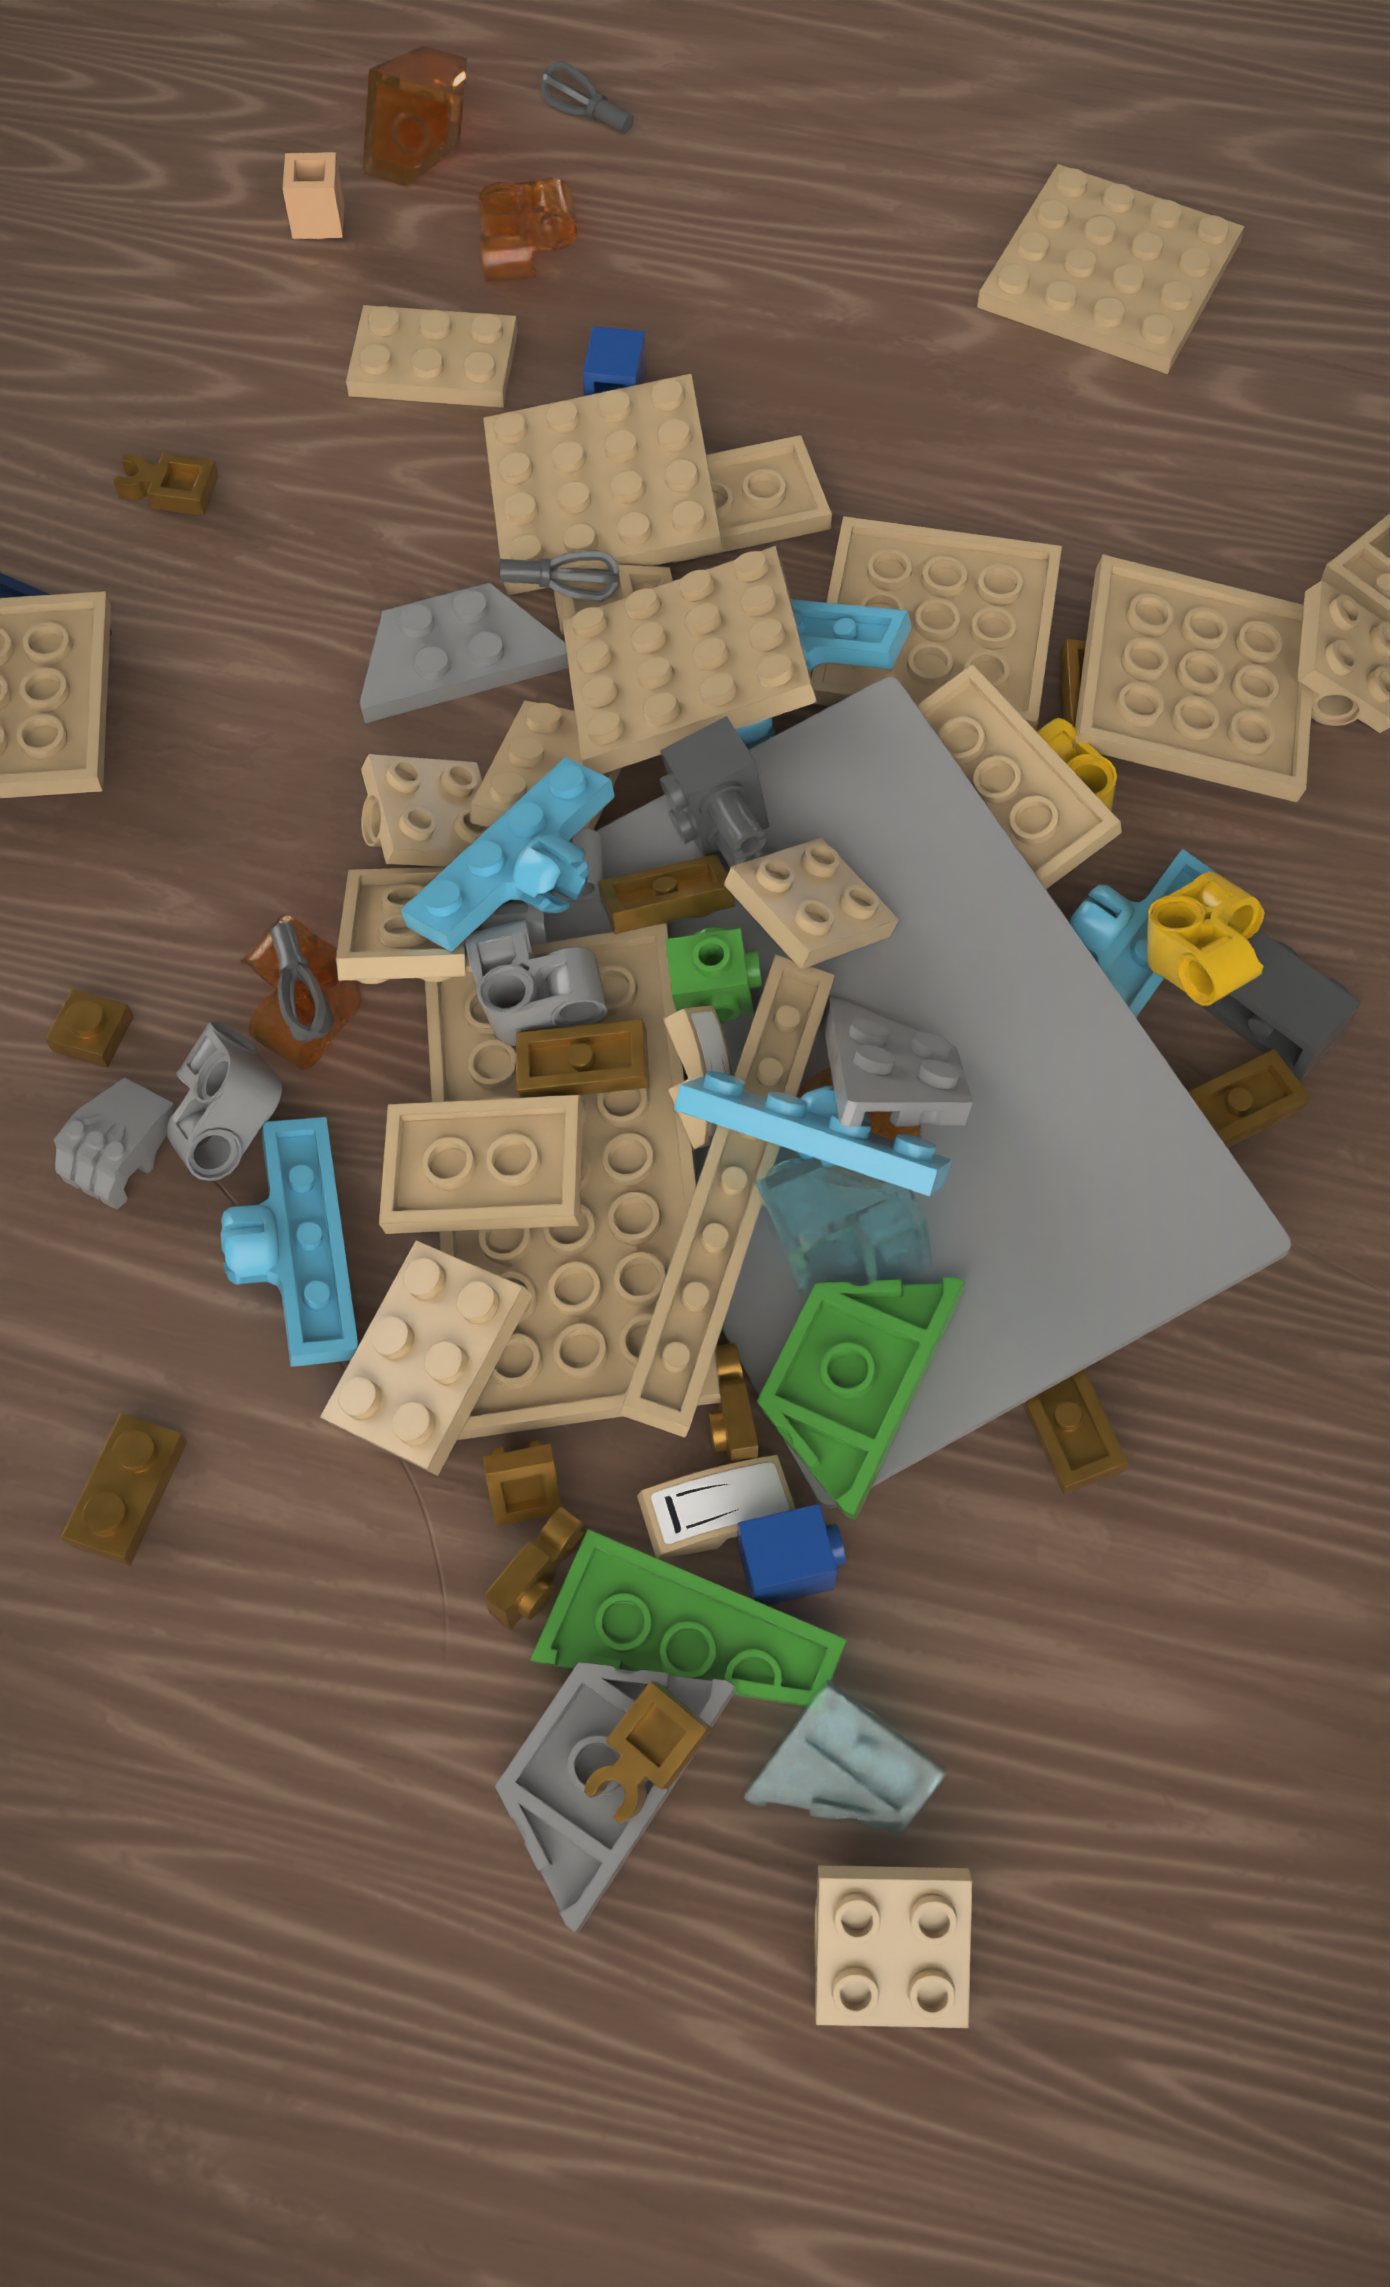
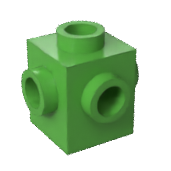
(713, 971)

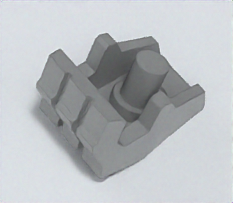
(112, 1140)

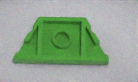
(854, 1376)

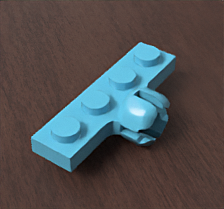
(851, 633)
(516, 858)
(1117, 930)
(813, 1130)
(297, 1242)

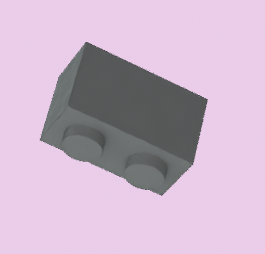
(1288, 1007)

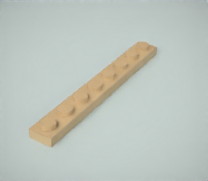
(724, 1209)

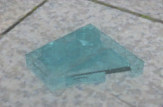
(847, 1766)

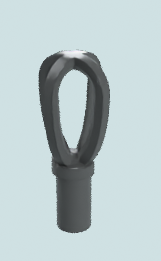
(597, 107)
(547, 572)
(293, 968)

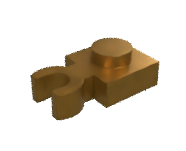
(173, 485)
(732, 1423)
(527, 1580)
(654, 1745)

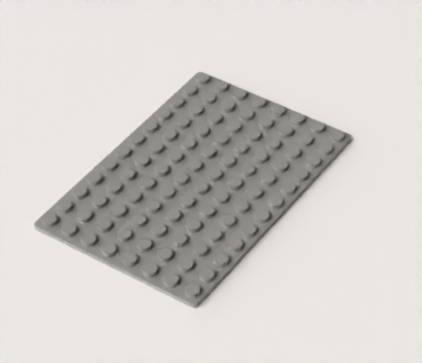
(1085, 1174)

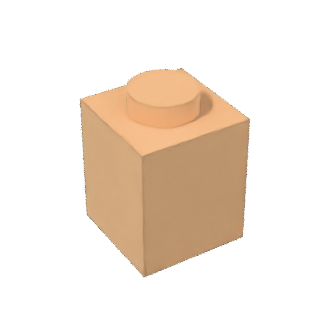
(313, 195)

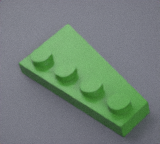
(659, 1618)

